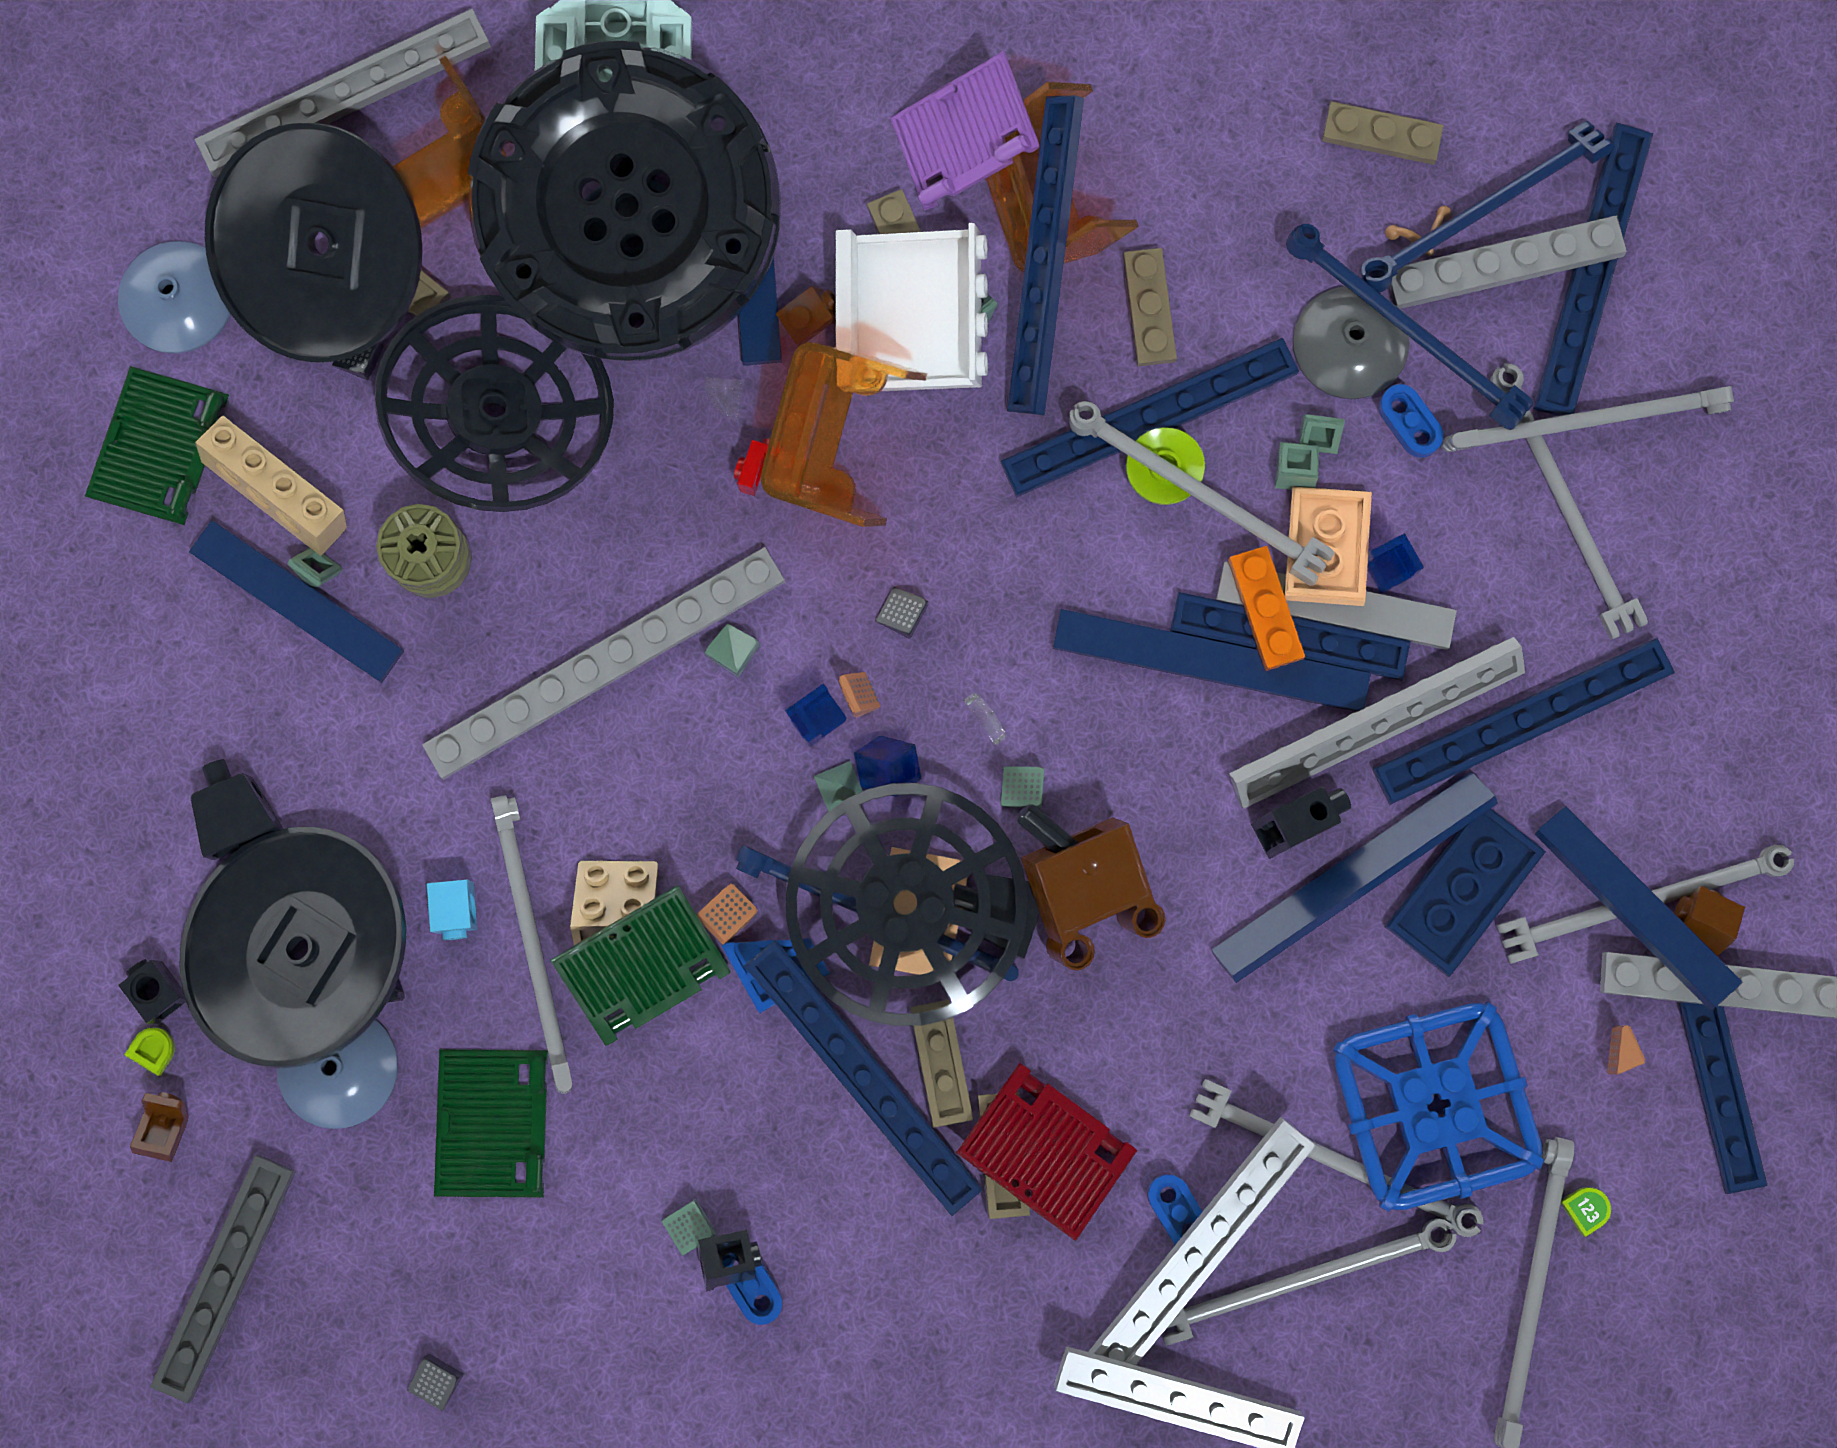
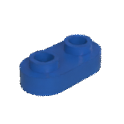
(1413, 420)
(1178, 1211)
(746, 1292)

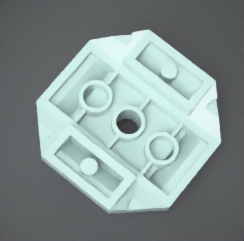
(591, 21)

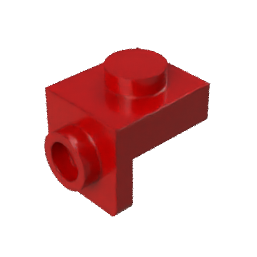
(749, 469)

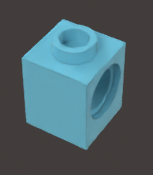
(452, 908)

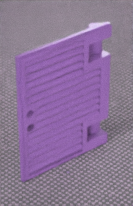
(964, 131)

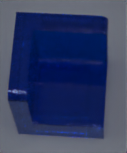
(1393, 563)
(816, 715)
(887, 762)

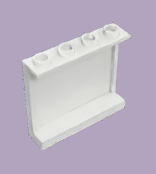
(915, 303)

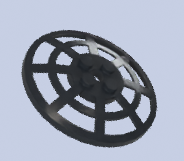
(483, 386)
(926, 923)

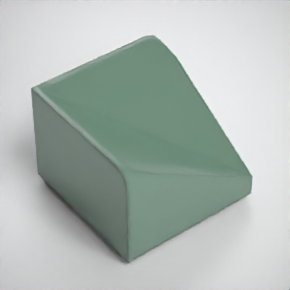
(732, 649)

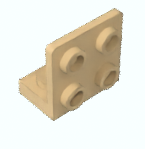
(609, 892)

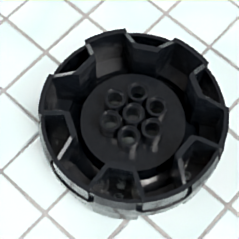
(571, 133)

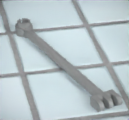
(1715, 400)
(1302, 555)
(1617, 608)
(505, 814)
(1529, 936)
(1559, 1157)
(1330, 1158)
(1310, 1276)

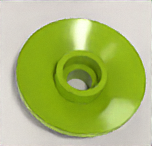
(1175, 448)

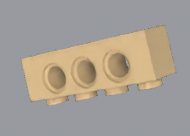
(271, 485)

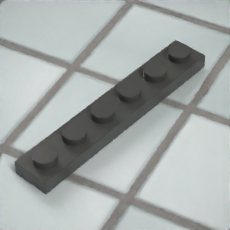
(223, 1279)

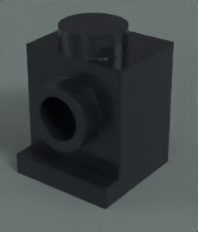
(716, 1249)

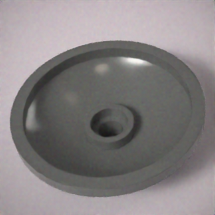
(1338, 362)

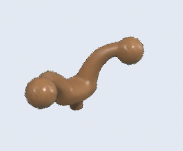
(1393, 232)

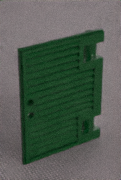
(154, 445)
(641, 965)
(490, 1123)

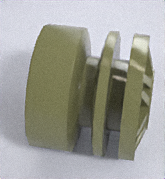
(440, 566)

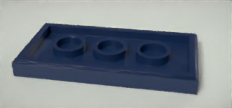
(1465, 890)

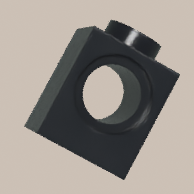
(169, 996)

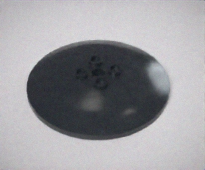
(264, 251)
(243, 938)

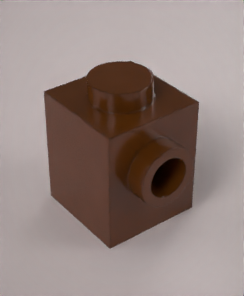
(1711, 918)

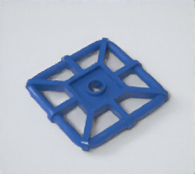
(1424, 1129)

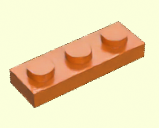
(1266, 608)

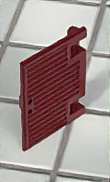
(1046, 1151)

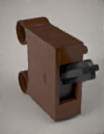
(1086, 881)

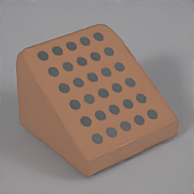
(858, 693)
(727, 913)
(1624, 1050)

